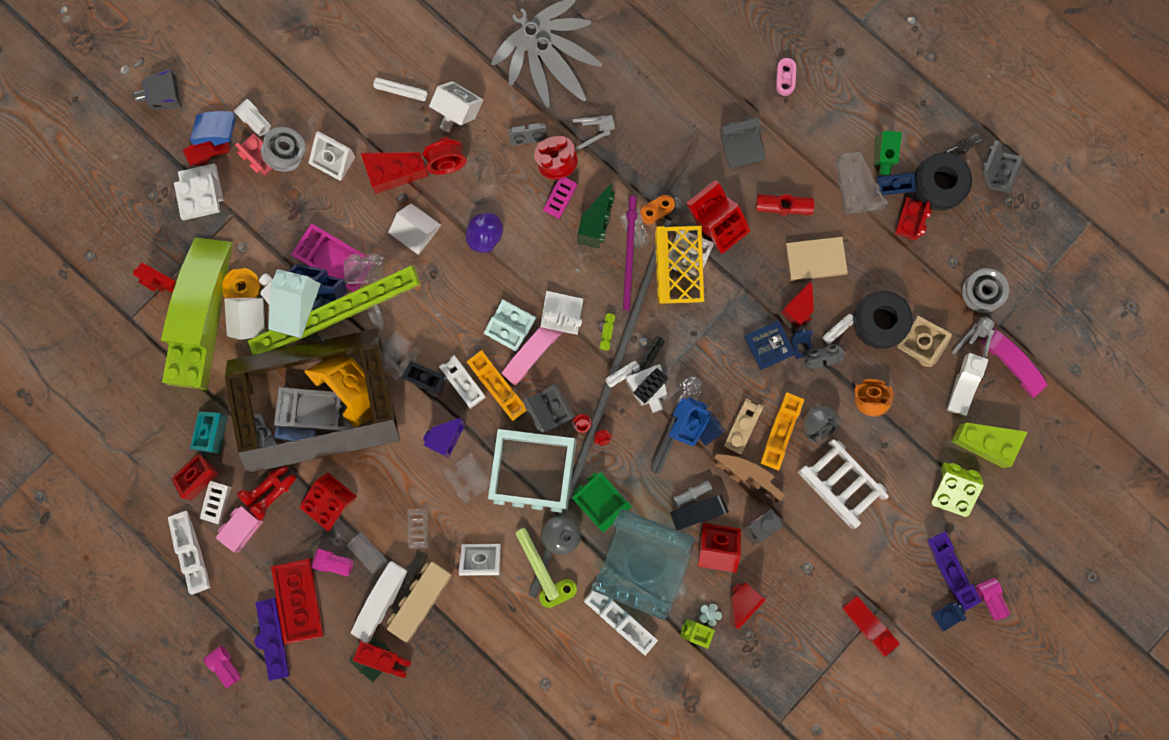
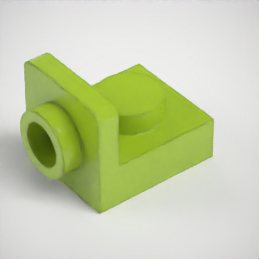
(697, 633)

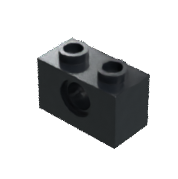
(424, 378)

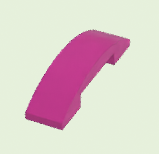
(1017, 362)

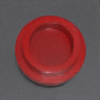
(581, 423)
(602, 437)

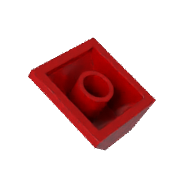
(743, 603)

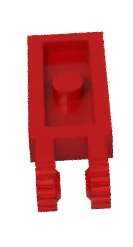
(380, 659)

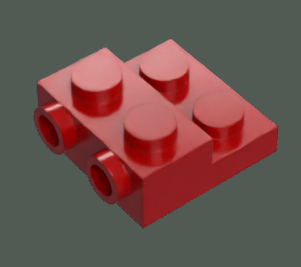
(153, 279)

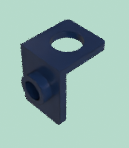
(801, 336)
(712, 430)

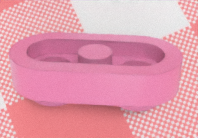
(786, 78)

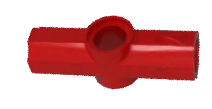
(797, 205)

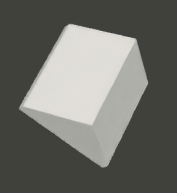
(330, 156)
(413, 228)
(244, 317)
(480, 559)

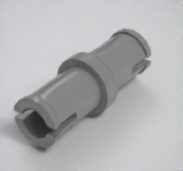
(692, 494)

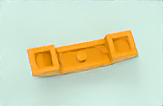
(497, 385)
(781, 431)

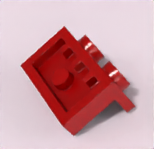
(913, 219)

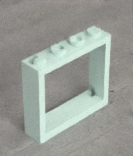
(536, 504)

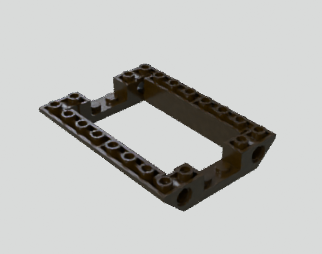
(249, 439)

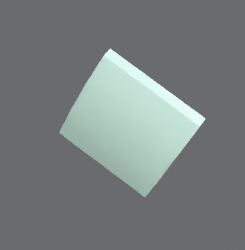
(510, 325)

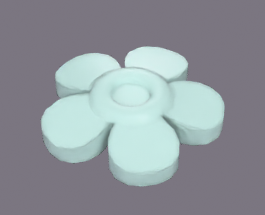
(710, 615)

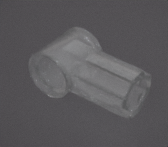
(640, 237)

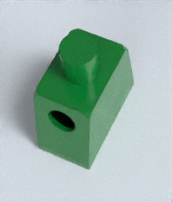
(887, 143)

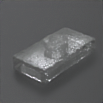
(367, 552)

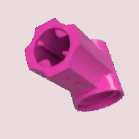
(327, 561)
(990, 593)
(219, 662)

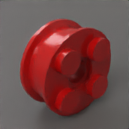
(444, 156)
(556, 157)

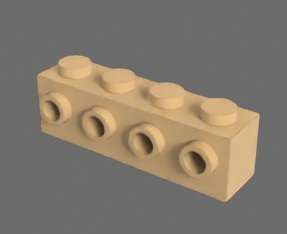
(419, 602)

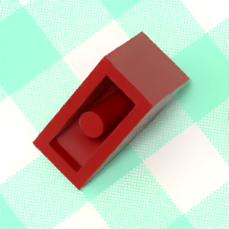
(801, 307)

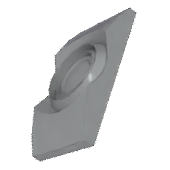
(310, 410)

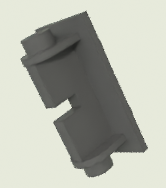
(520, 135)
(832, 354)

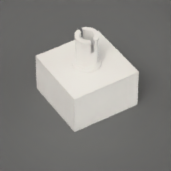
(455, 104)

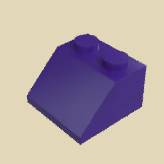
(444, 437)

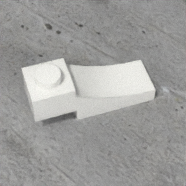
(966, 384)

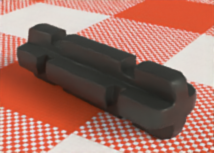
(651, 353)

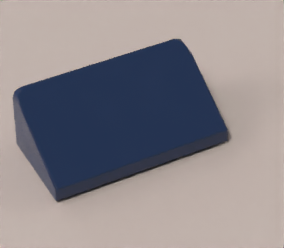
(896, 184)

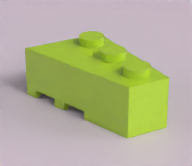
(990, 442)

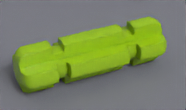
(607, 331)

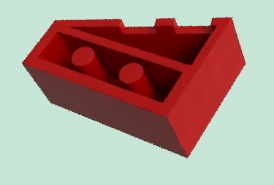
(393, 169)

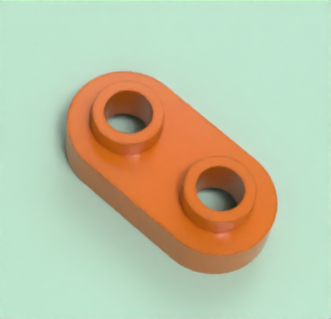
(658, 210)

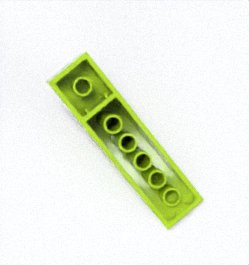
(195, 314)

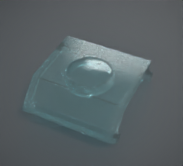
(644, 564)

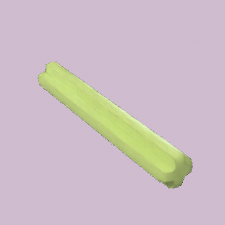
(537, 564)

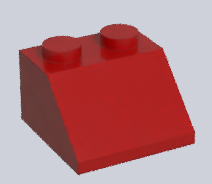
(719, 547)

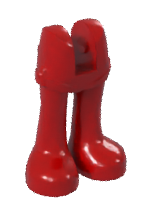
(250, 497)

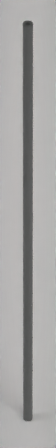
(604, 397)

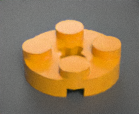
(241, 276)

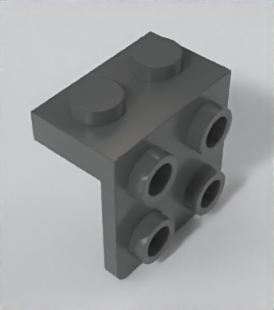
(742, 142)
(1001, 168)
(549, 408)

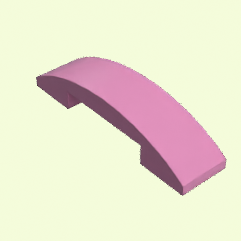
(530, 354)

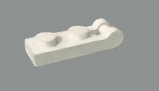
(462, 382)

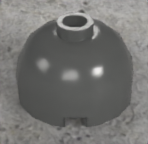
(820, 422)
(560, 535)

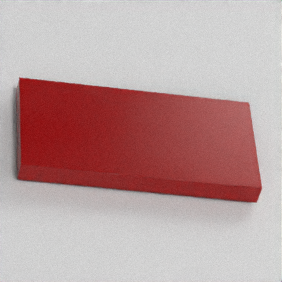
(297, 601)

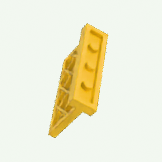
(663, 261)

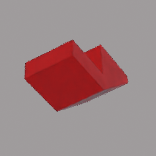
(201, 153)

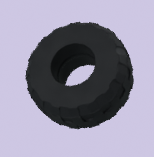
(954, 169)
(897, 310)

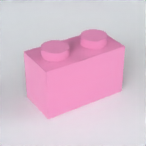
(238, 529)

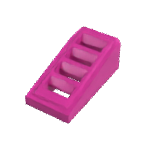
(558, 187)

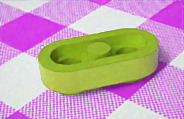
(562, 595)

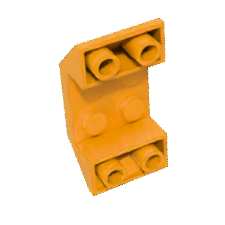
(348, 383)

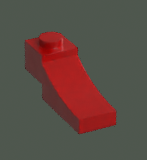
(870, 626)

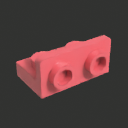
(251, 150)

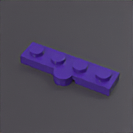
(271, 639)

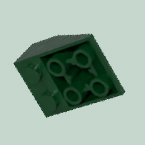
(592, 223)

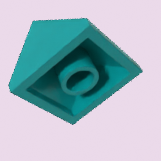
(209, 432)

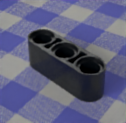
(699, 512)

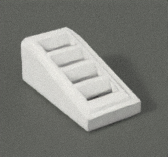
(208, 500)

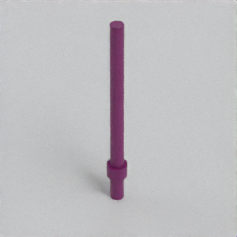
(631, 215)

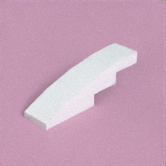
(189, 552)
(379, 601)
(621, 621)

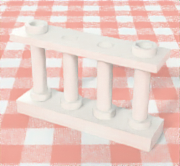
(837, 502)

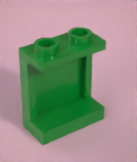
(600, 501)

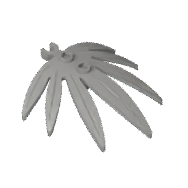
(538, 40)

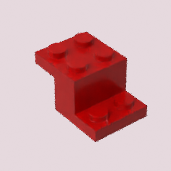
(718, 216)

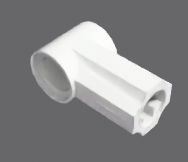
(250, 114)

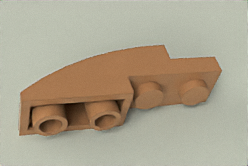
(743, 469)

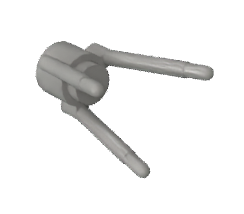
(604, 124)
(981, 329)

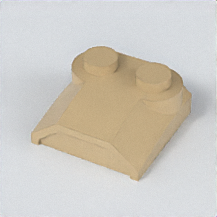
(925, 342)

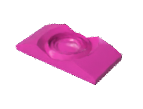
(325, 252)

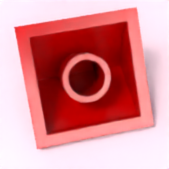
(194, 477)

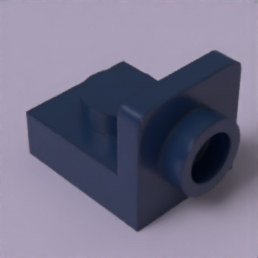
(949, 615)

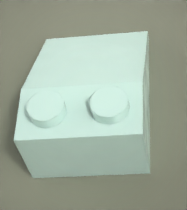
(291, 302)

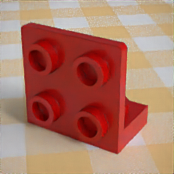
(327, 501)

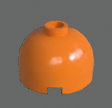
(873, 397)

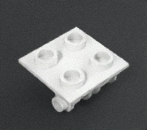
(562, 313)

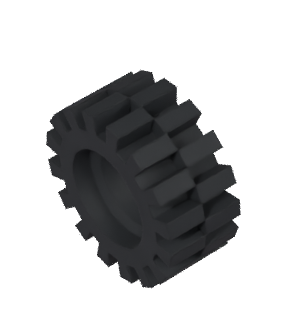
(650, 385)

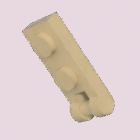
(743, 427)

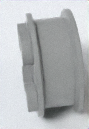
(292, 146)
(994, 282)

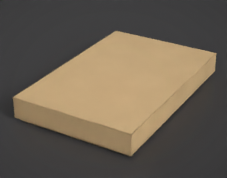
(816, 259)

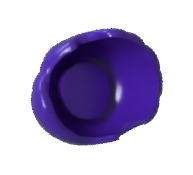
(484, 232)

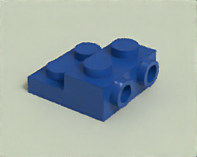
(691, 421)

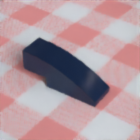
(330, 287)

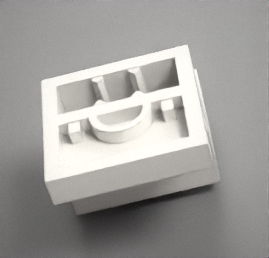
(198, 192)

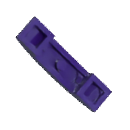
(952, 571)

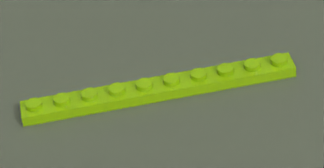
(341, 309)

